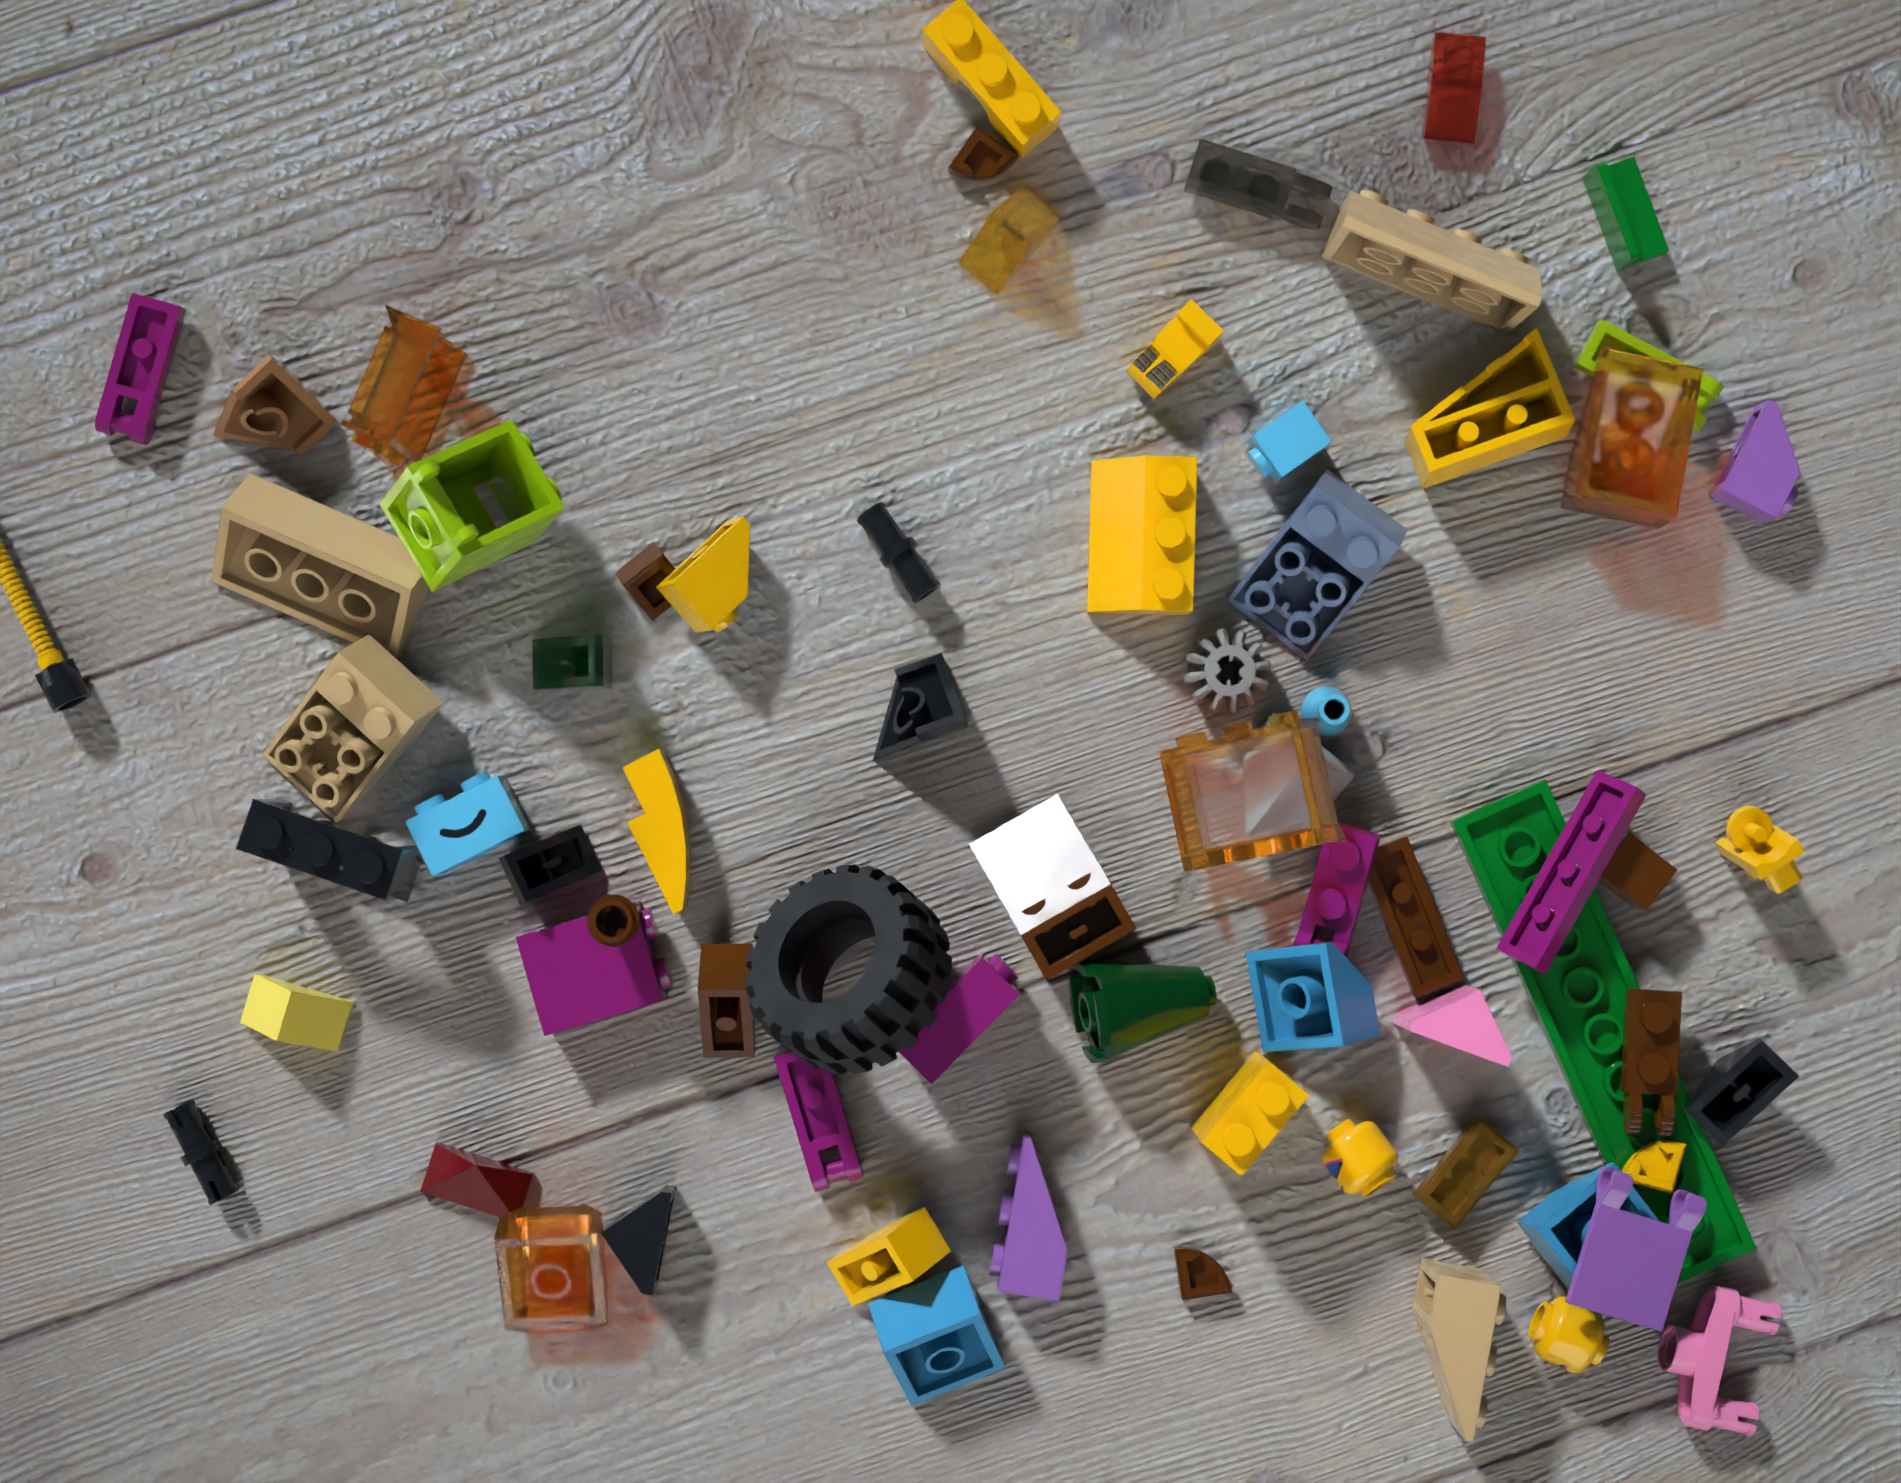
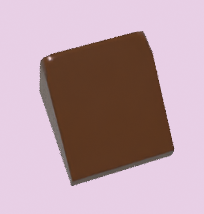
(642, 577)

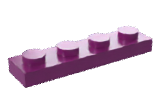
(1571, 871)

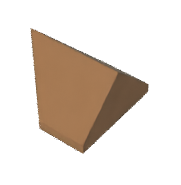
(274, 410)

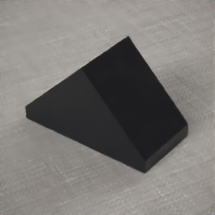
(550, 865)
(1739, 1089)
(641, 1237)

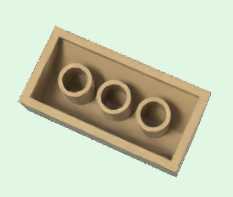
(317, 565)

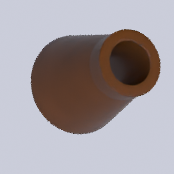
(601, 926)

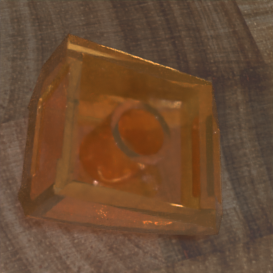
(552, 1269)

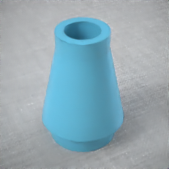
(1314, 708)

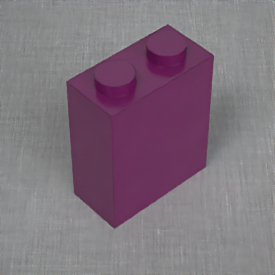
(584, 981)
(969, 1008)

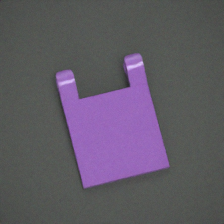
(1629, 1259)

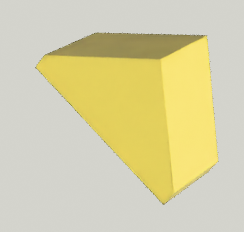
(296, 1013)

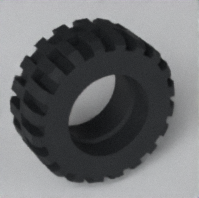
(888, 1001)

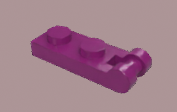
(140, 367)
(1339, 887)
(818, 1120)

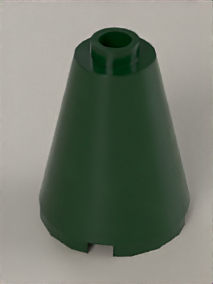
(1135, 1003)

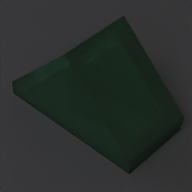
(572, 663)

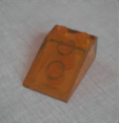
(1633, 439)

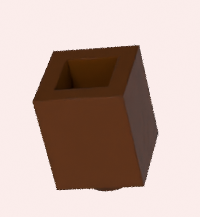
(1636, 873)

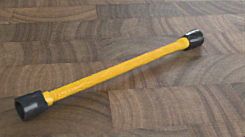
(58, 678)

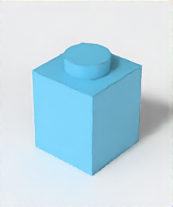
(1287, 443)

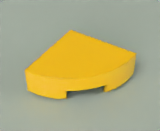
(1656, 1165)

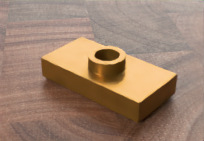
(1465, 1172)

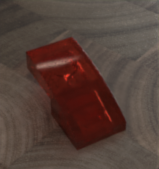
(1454, 87)

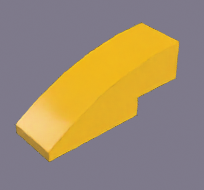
(664, 826)

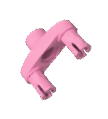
(1700, 1356)

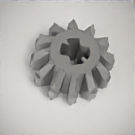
(1245, 674)

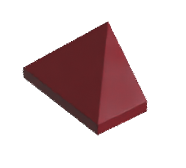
(475, 1181)

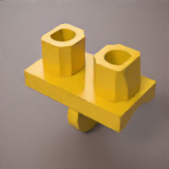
(1761, 848)

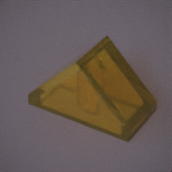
(1009, 239)

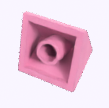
(1458, 1020)

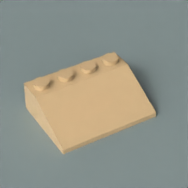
(1433, 262)

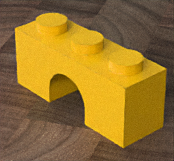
(984, 65)

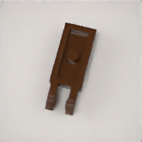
(1650, 1056)

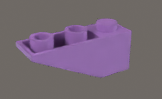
(1033, 1243)

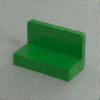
(1625, 213)

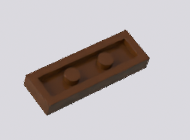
(1412, 919)

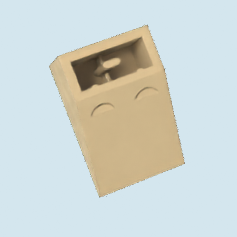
(352, 726)
(1457, 1322)

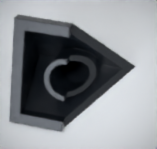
(920, 707)

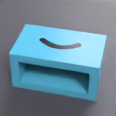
(467, 824)

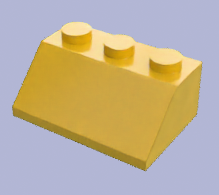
(1142, 535)

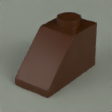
(723, 1001)

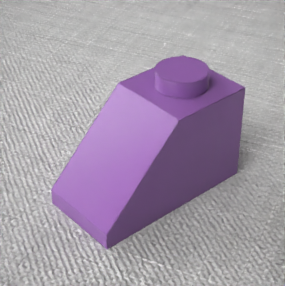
(1760, 467)

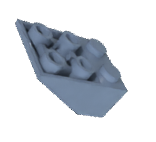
(1318, 564)

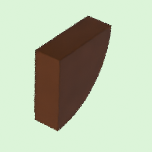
(982, 158)
(1199, 1274)

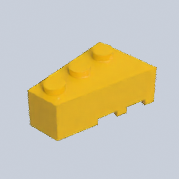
(1493, 417)

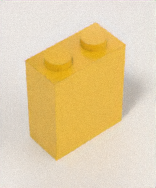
(1248, 1113)

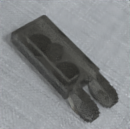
(1253, 184)

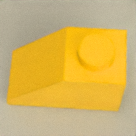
(712, 579)
(889, 1257)

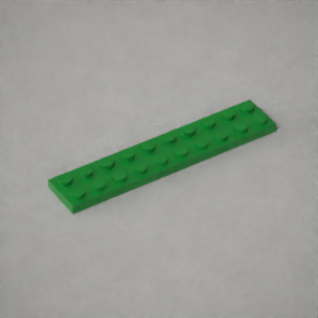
(1583, 1017)

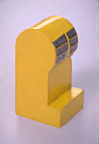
(1175, 349)

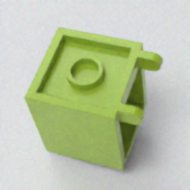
(445, 520)

